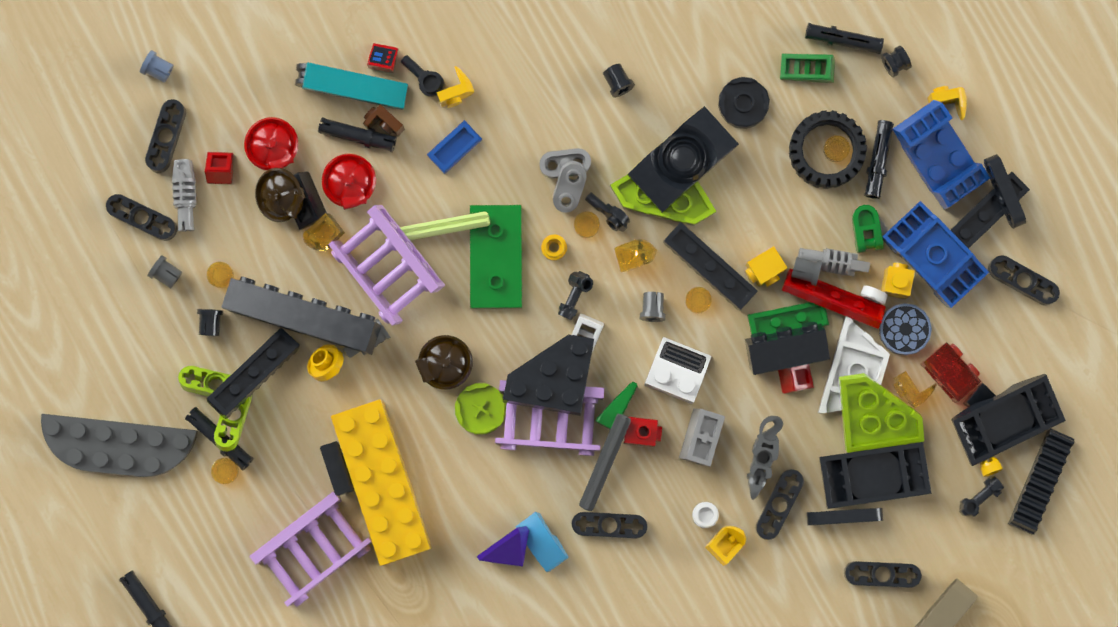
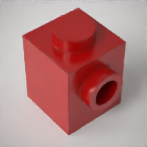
(643, 432)

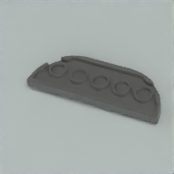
(116, 445)

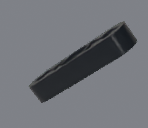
(154, 152)
(1005, 191)
(121, 215)
(1044, 282)
(782, 484)
(844, 516)
(628, 532)
(902, 568)

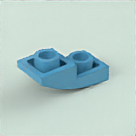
(542, 543)

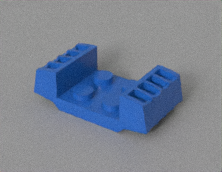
(939, 154)
(935, 254)

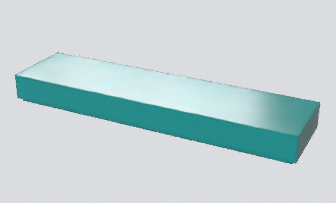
(354, 86)

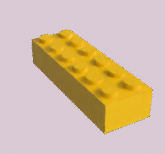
(381, 482)

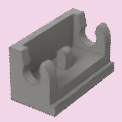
(702, 437)

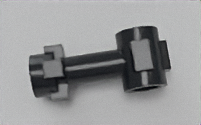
(580, 282)
(971, 506)

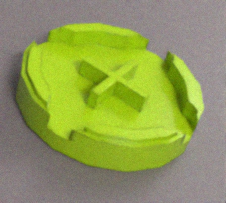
(480, 409)

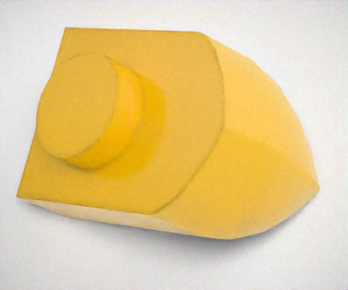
(454, 95)
(948, 96)
(726, 544)

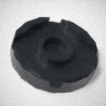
(743, 102)

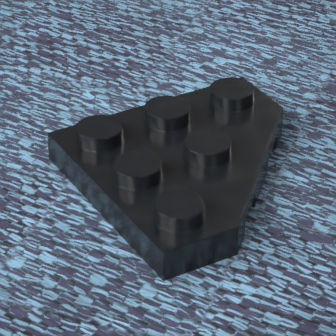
(553, 378)

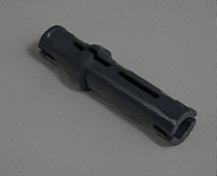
(844, 38)
(356, 134)
(877, 168)
(208, 429)
(144, 601)

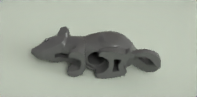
(764, 451)

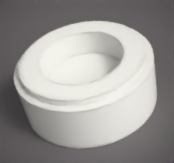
(874, 294)
(705, 515)

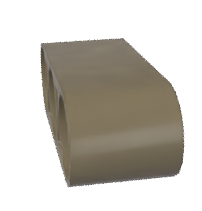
(949, 606)

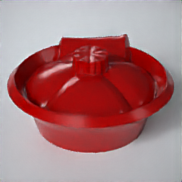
(271, 143)
(348, 180)

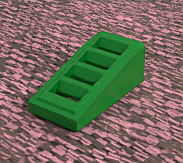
(808, 58)
(617, 406)

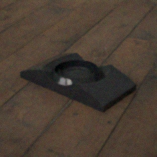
(683, 159)
(1007, 418)
(875, 475)

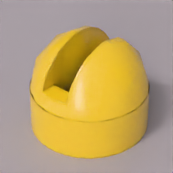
(990, 468)

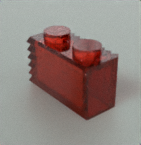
(951, 371)

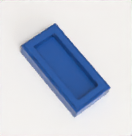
(454, 147)

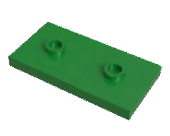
(496, 258)

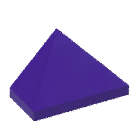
(509, 549)

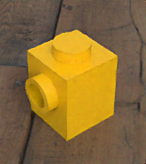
(765, 268)
(898, 281)

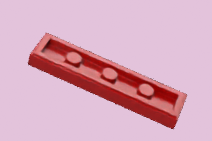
(836, 300)

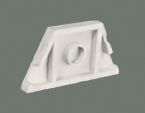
(853, 355)

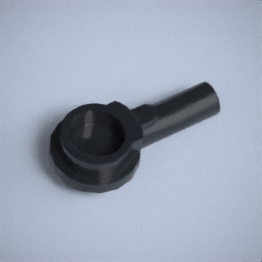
(429, 81)
(615, 216)

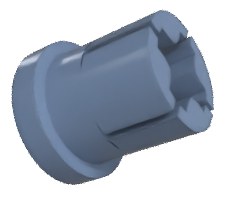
(156, 67)

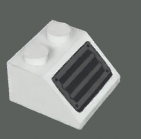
(677, 370)

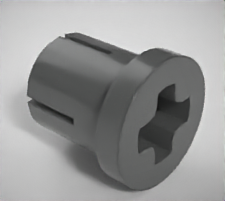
(807, 270)
(164, 272)
(653, 307)

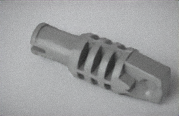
(184, 193)
(836, 261)

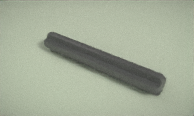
(605, 462)

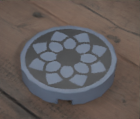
(905, 329)

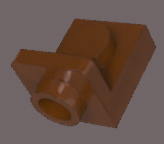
(388, 121)

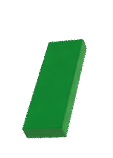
(788, 316)

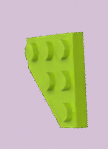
(689, 208)
(876, 416)

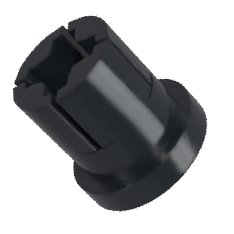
(618, 80)
(209, 322)

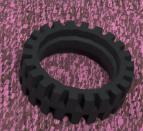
(845, 124)

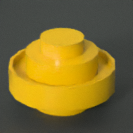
(325, 362)

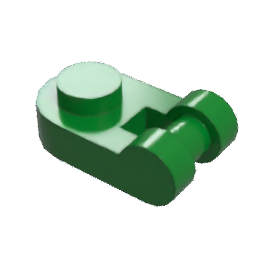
(867, 219)

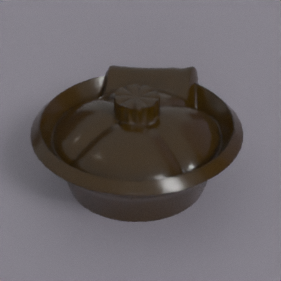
(279, 195)
(444, 362)

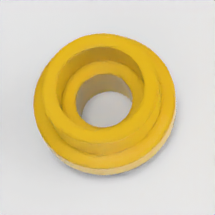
(557, 240)

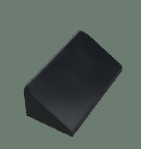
(312, 205)
(336, 468)

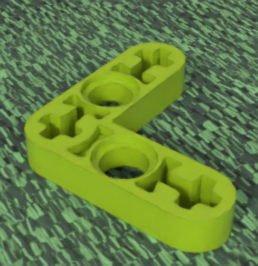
(195, 387)

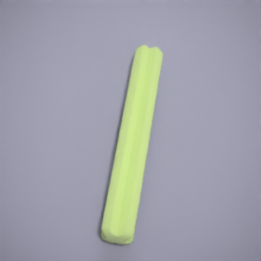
(446, 225)

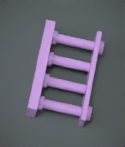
(411, 260)
(591, 398)
(308, 523)

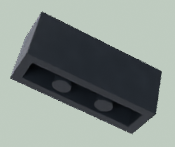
(787, 348)

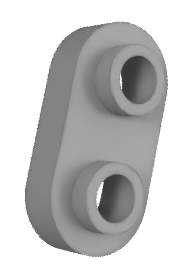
(562, 157)
(569, 188)

